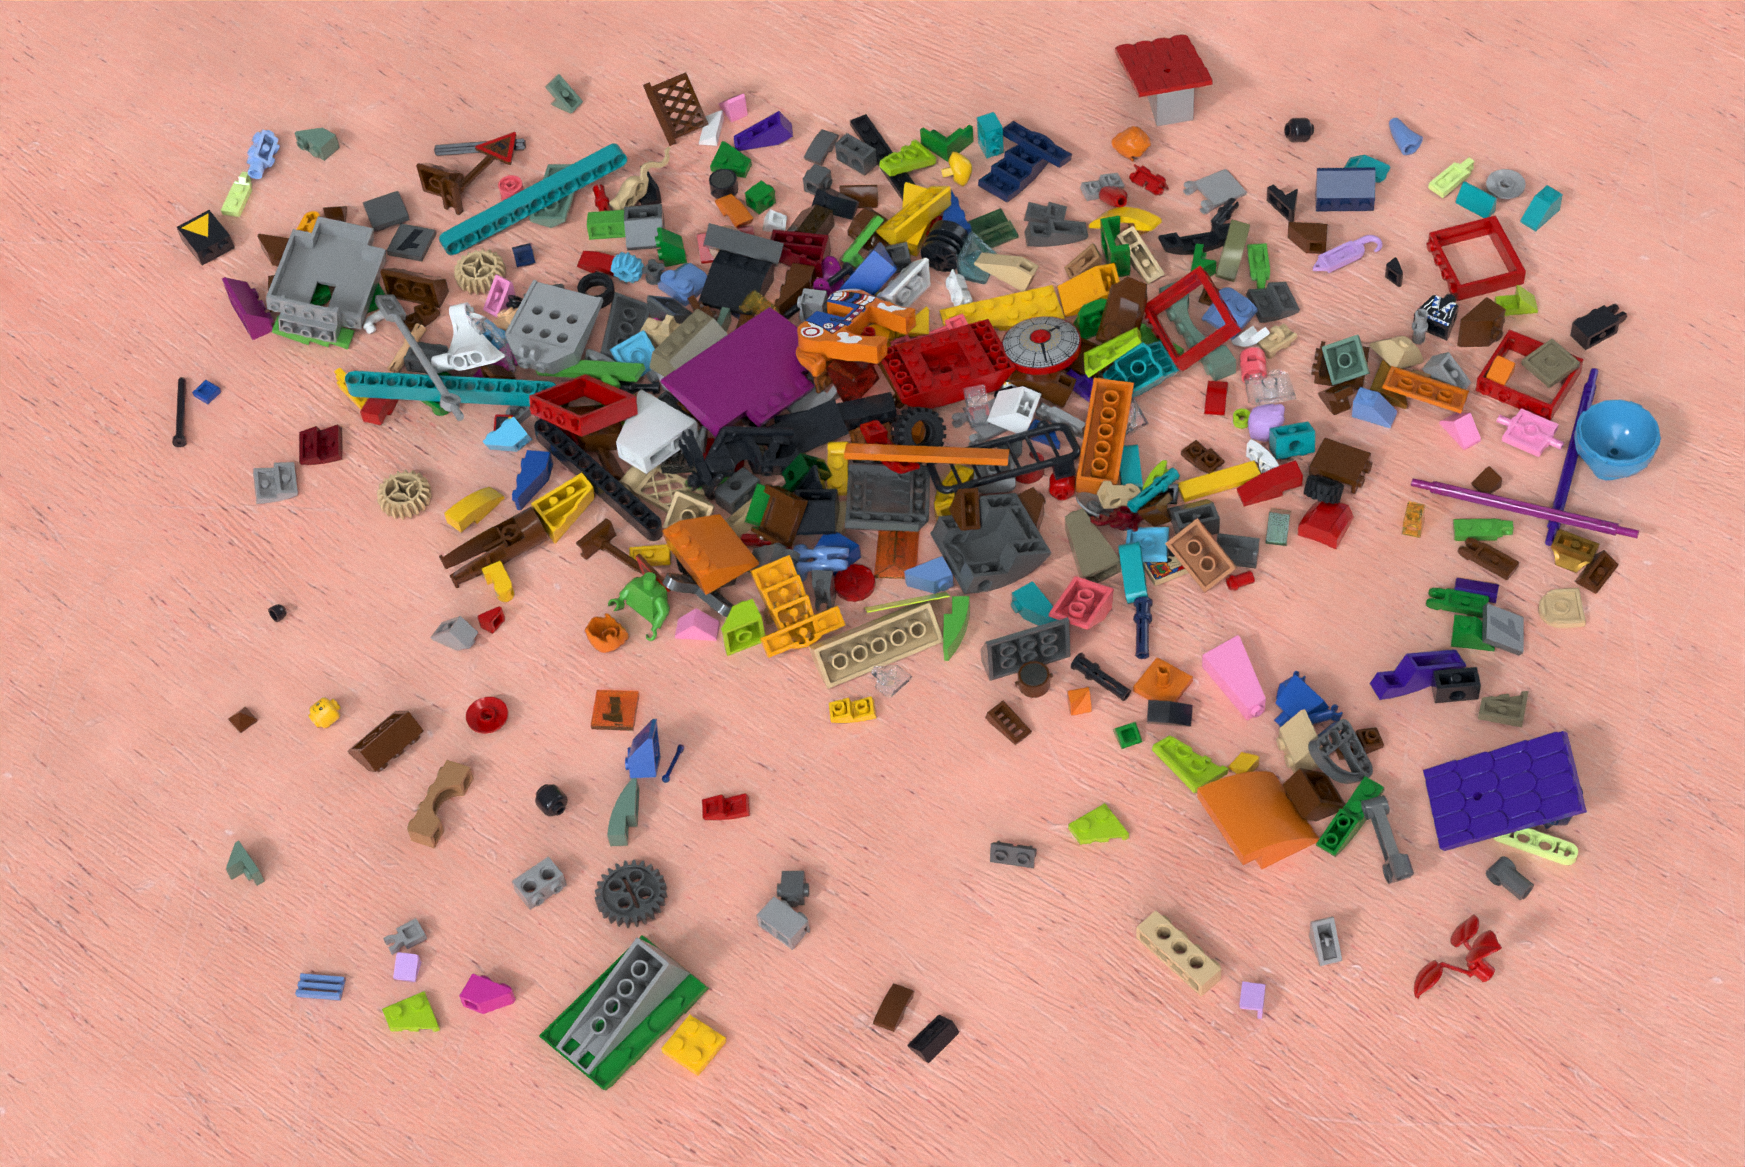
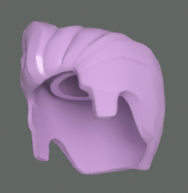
(1263, 418)

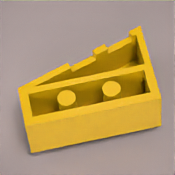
(563, 505)

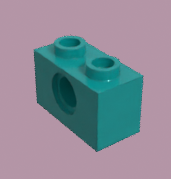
(990, 135)
(1292, 440)

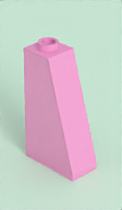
(1235, 676)

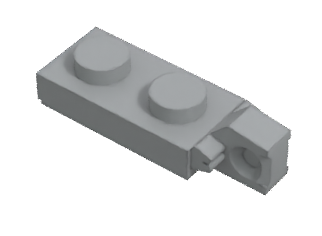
(1057, 415)

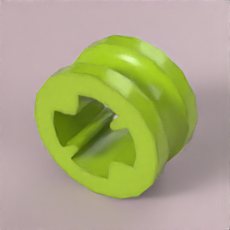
(1241, 424)

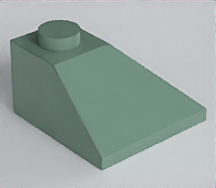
(1345, 360)

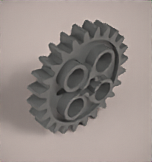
(611, 902)

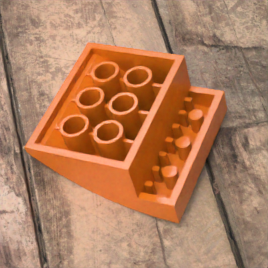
(1256, 817)

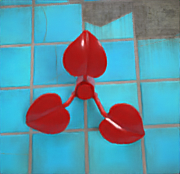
(1482, 947)

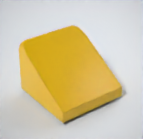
(1244, 763)

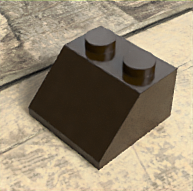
(814, 220)

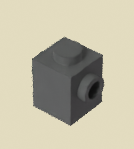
(817, 178)
(793, 888)

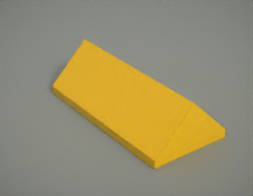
(916, 215)

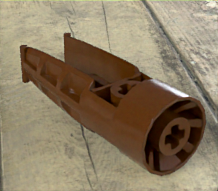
(500, 544)

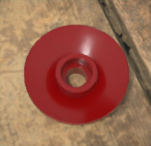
(487, 708)

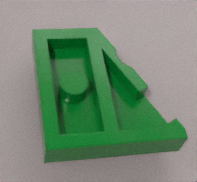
(730, 158)

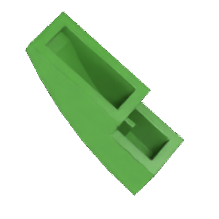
(955, 625)

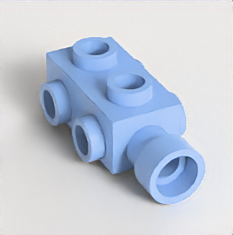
(262, 153)

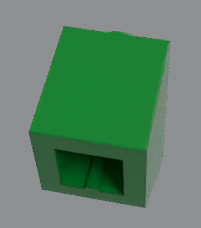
(672, 248)

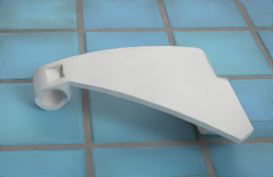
(467, 346)

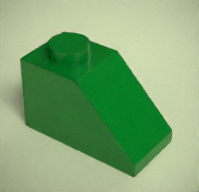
(1468, 633)

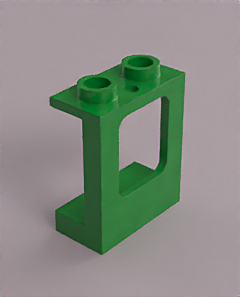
(1114, 254)

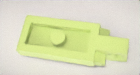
(1451, 177)
(237, 196)

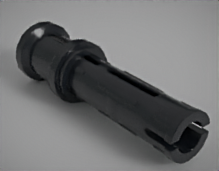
(1091, 674)

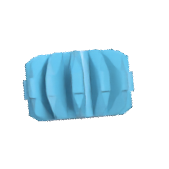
(627, 267)

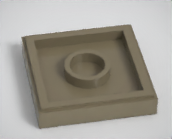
(1550, 363)

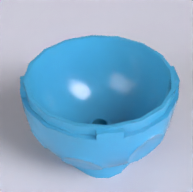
(1616, 438)

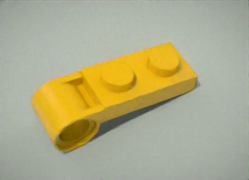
(838, 467)

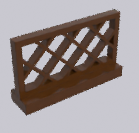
(661, 109)

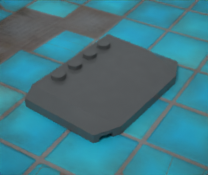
(885, 499)

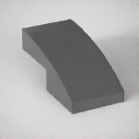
(820, 146)
(1041, 213)

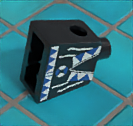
(1441, 315)

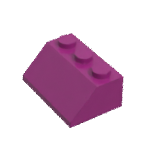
(248, 308)

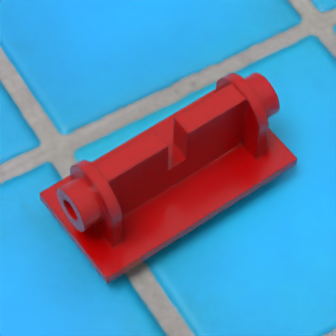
(1155, 183)

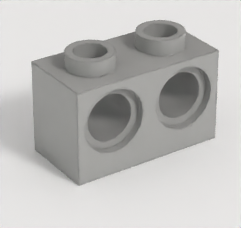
(536, 879)

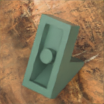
(564, 95)
(242, 863)

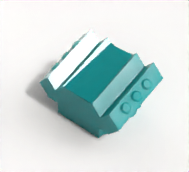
(1143, 366)

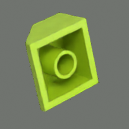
(742, 627)

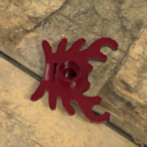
(1121, 519)

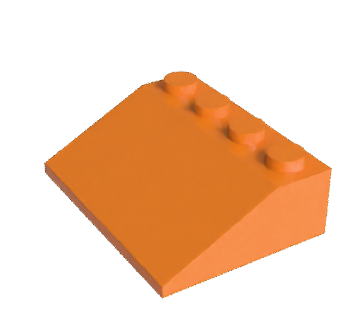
(709, 551)

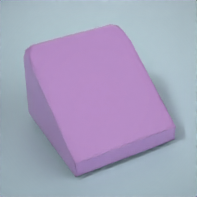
(406, 967)

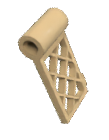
(637, 481)

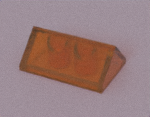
(896, 553)

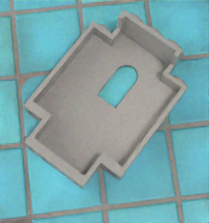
(333, 256)

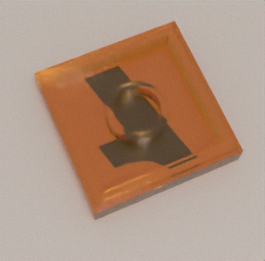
(615, 710)

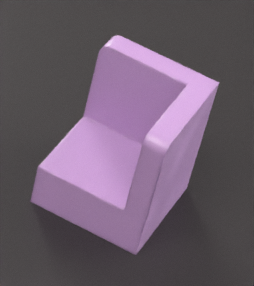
(1252, 997)

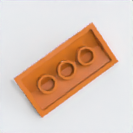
(1426, 389)

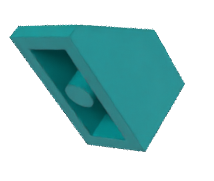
(1542, 208)

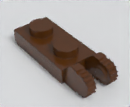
(1489, 558)

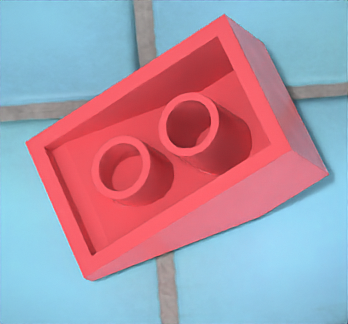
(1083, 603)

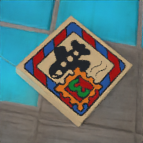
(1164, 571)

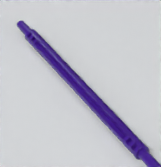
(1571, 457)

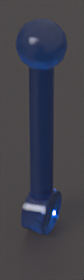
(665, 778)

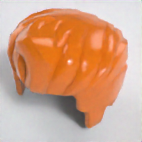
(1131, 142)
(606, 633)

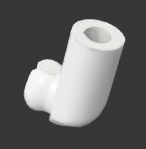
(371, 320)

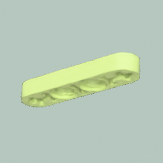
(1533, 847)

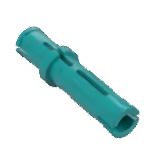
(1159, 485)

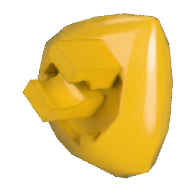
(959, 167)

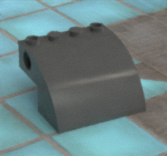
(998, 552)

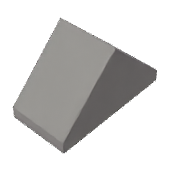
(1325, 941)

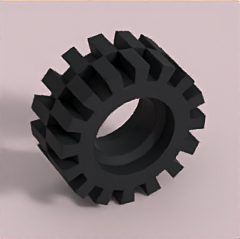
(1323, 489)

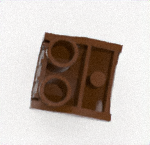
(860, 222)

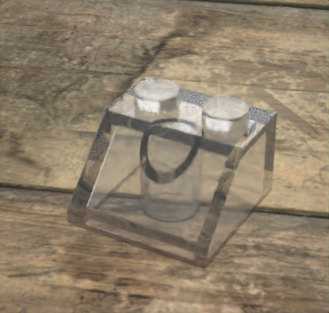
(1269, 388)

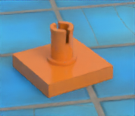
(1162, 682)

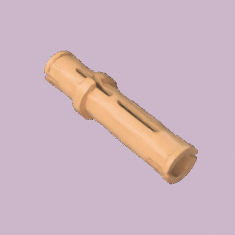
(398, 361)

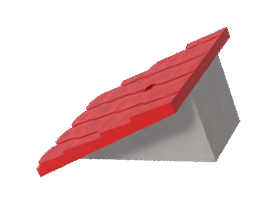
(1167, 74)

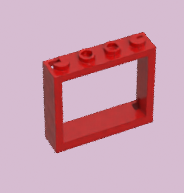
(1467, 231)
(1174, 294)
(1524, 346)
(617, 402)

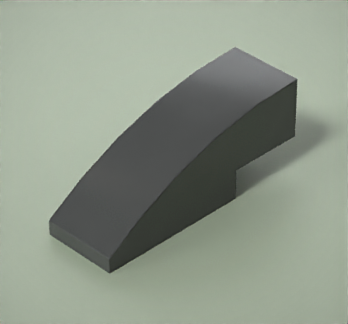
(1055, 233)

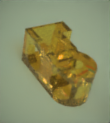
(756, 303)
(1414, 517)

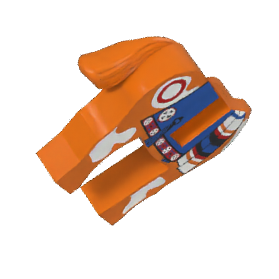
(840, 330)

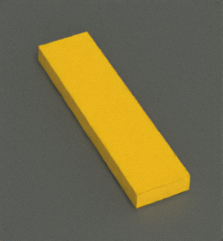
(1217, 481)

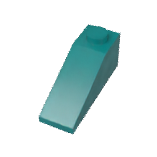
(1032, 604)

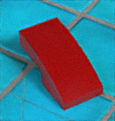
(593, 261)
(1216, 398)
(725, 808)

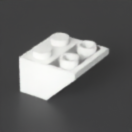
(1014, 409)

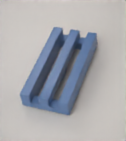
(318, 982)

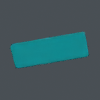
(1476, 200)

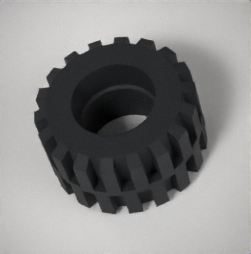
(909, 417)

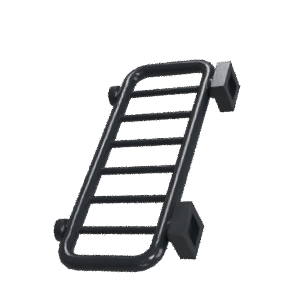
(1062, 465)

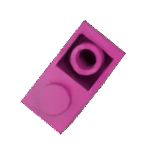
(485, 995)

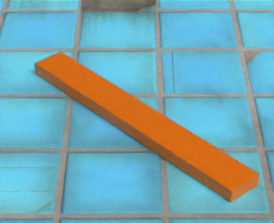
(926, 454)

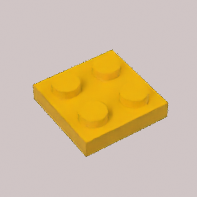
(693, 1045)

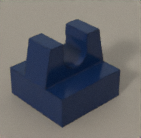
(523, 255)

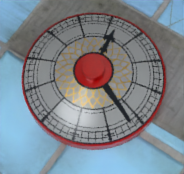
(1042, 345)

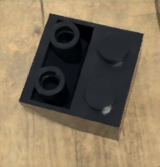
(820, 513)

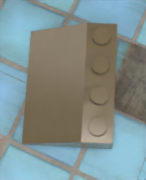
(686, 342)

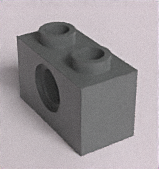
(736, 490)

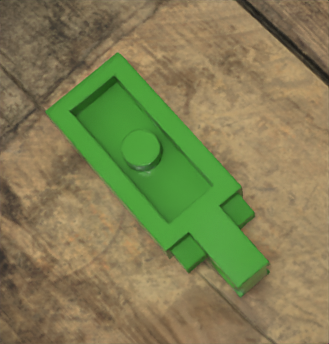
(1258, 263)
(1481, 529)

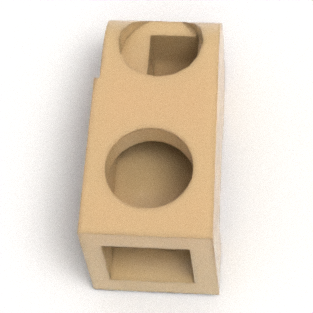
(1116, 495)

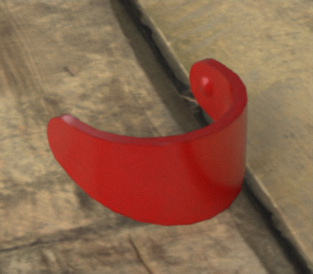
(1033, 476)

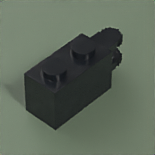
(1597, 325)

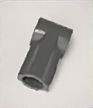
(1504, 873)

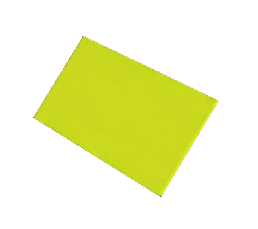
(906, 602)

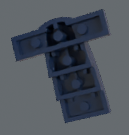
(1022, 162)

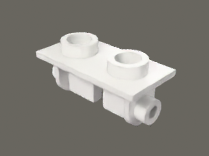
(958, 289)

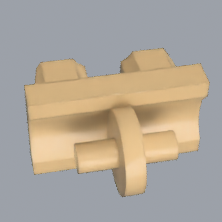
(1278, 339)

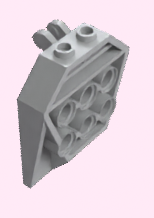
(551, 327)

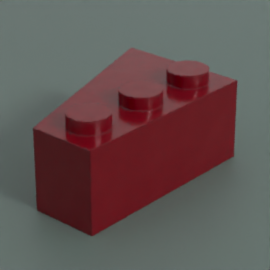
(803, 248)

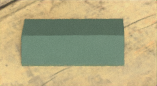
(557, 211)

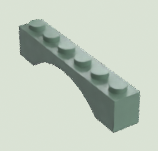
(1217, 363)

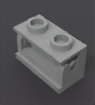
(810, 302)
(783, 922)

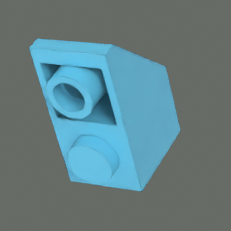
(508, 437)

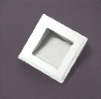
(774, 221)

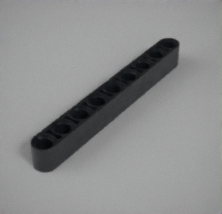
(604, 485)

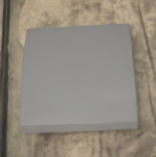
(275, 483)

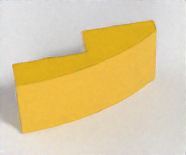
(856, 711)

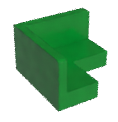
(943, 145)

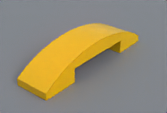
(1142, 219)

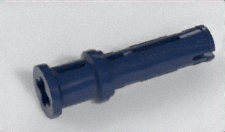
(1142, 619)

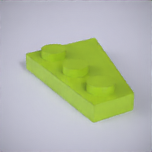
(908, 159)
(1110, 351)
(1188, 765)

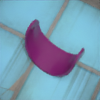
(828, 271)

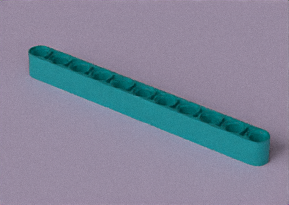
(532, 199)
(422, 388)

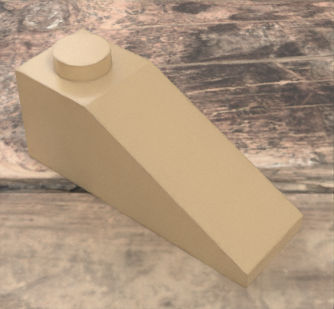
(1140, 256)

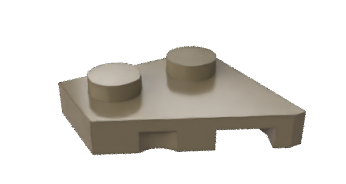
(1504, 709)

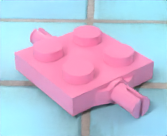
(1530, 432)

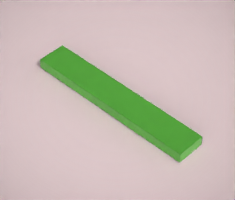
(596, 369)

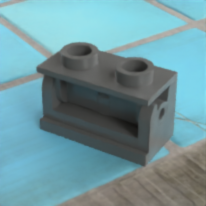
(412, 362)

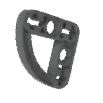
(1357, 762)

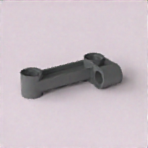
(1397, 865)

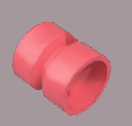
(510, 186)
(1252, 361)

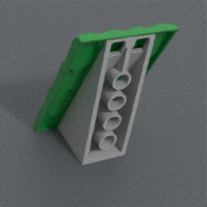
(623, 1012)

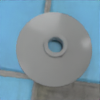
(1505, 184)
(1092, 504)

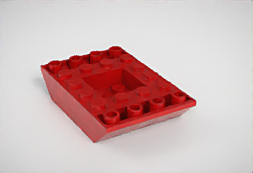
(939, 366)

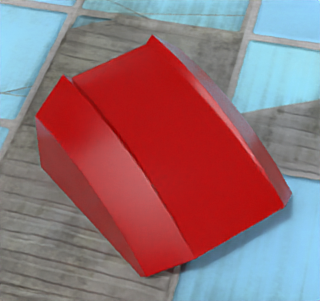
(1326, 523)

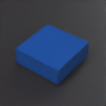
(206, 392)

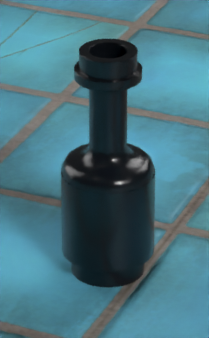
(632, 387)

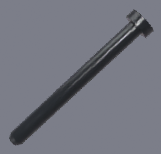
(847, 269)
(179, 439)

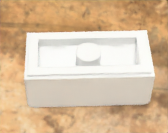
(711, 133)

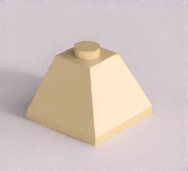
(1398, 351)

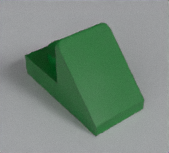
(1199, 259)

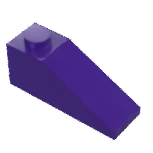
(765, 133)

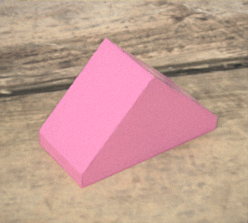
(735, 107)
(498, 295)
(1461, 429)
(697, 626)

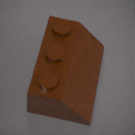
(414, 286)
(386, 741)

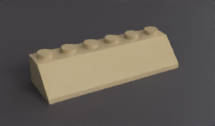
(876, 643)

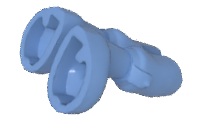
(826, 559)

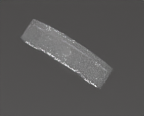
(481, 325)

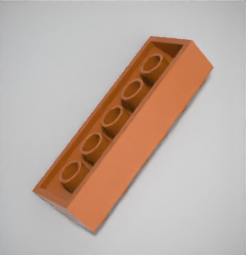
(1104, 434)

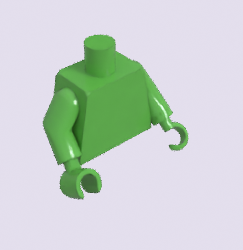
(646, 598)

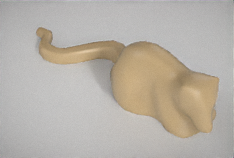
(636, 186)

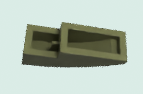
(1232, 250)

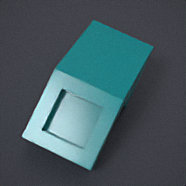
(1365, 161)

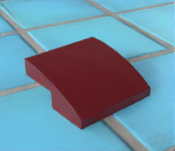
(320, 446)

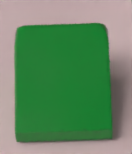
(1127, 735)

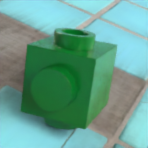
(760, 197)

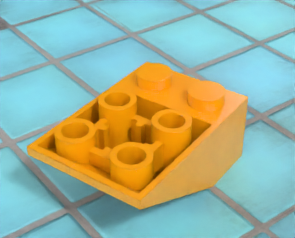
(1087, 288)

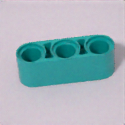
(1130, 466)
(1133, 571)

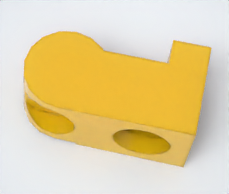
(497, 575)

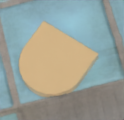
(1562, 608)

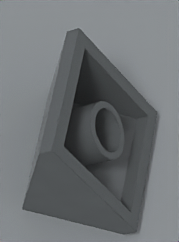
(663, 306)

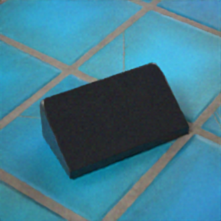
(933, 1038)

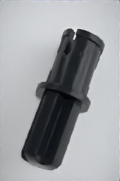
(1224, 213)

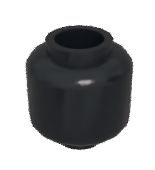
(1299, 130)
(551, 800)

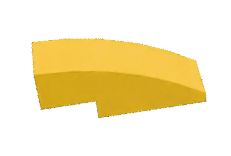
(473, 508)

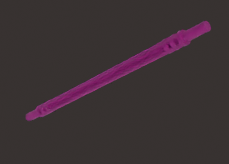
(1525, 508)

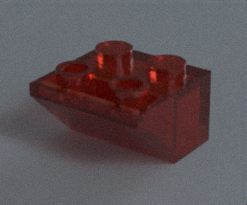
(852, 378)

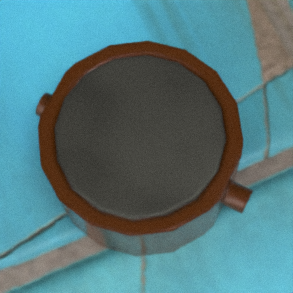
(1034, 679)

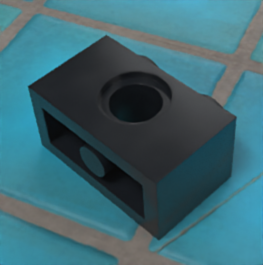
(1455, 685)

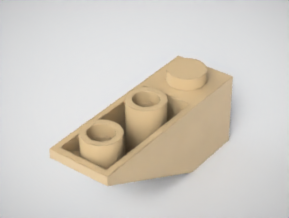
(1010, 269)

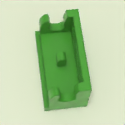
(605, 224)

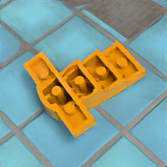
(791, 609)

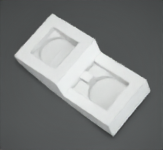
(1250, 337)

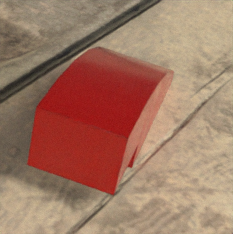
(377, 409)
(1271, 484)

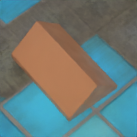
(1201, 555)

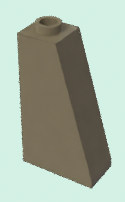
(1090, 550)

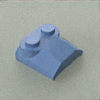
(683, 282)
(1240, 307)

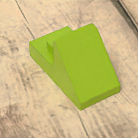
(1520, 303)

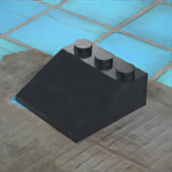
(733, 278)

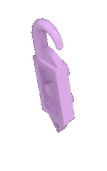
(1345, 254)

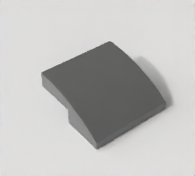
(1273, 302)

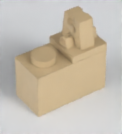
(659, 330)

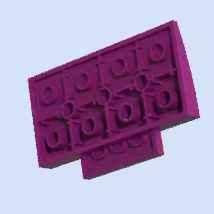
(743, 375)

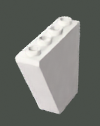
(652, 433)

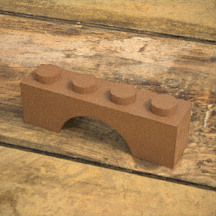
(451, 781)

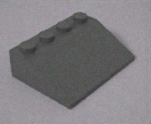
(1040, 644)

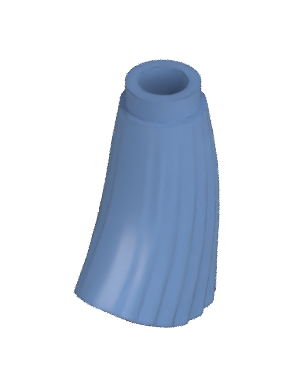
(1406, 139)

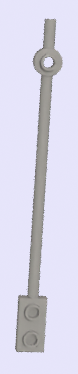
(395, 313)

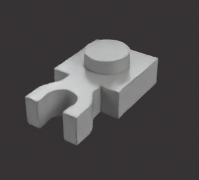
(408, 935)

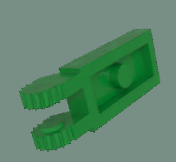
(1457, 601)

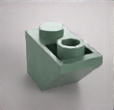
(318, 142)

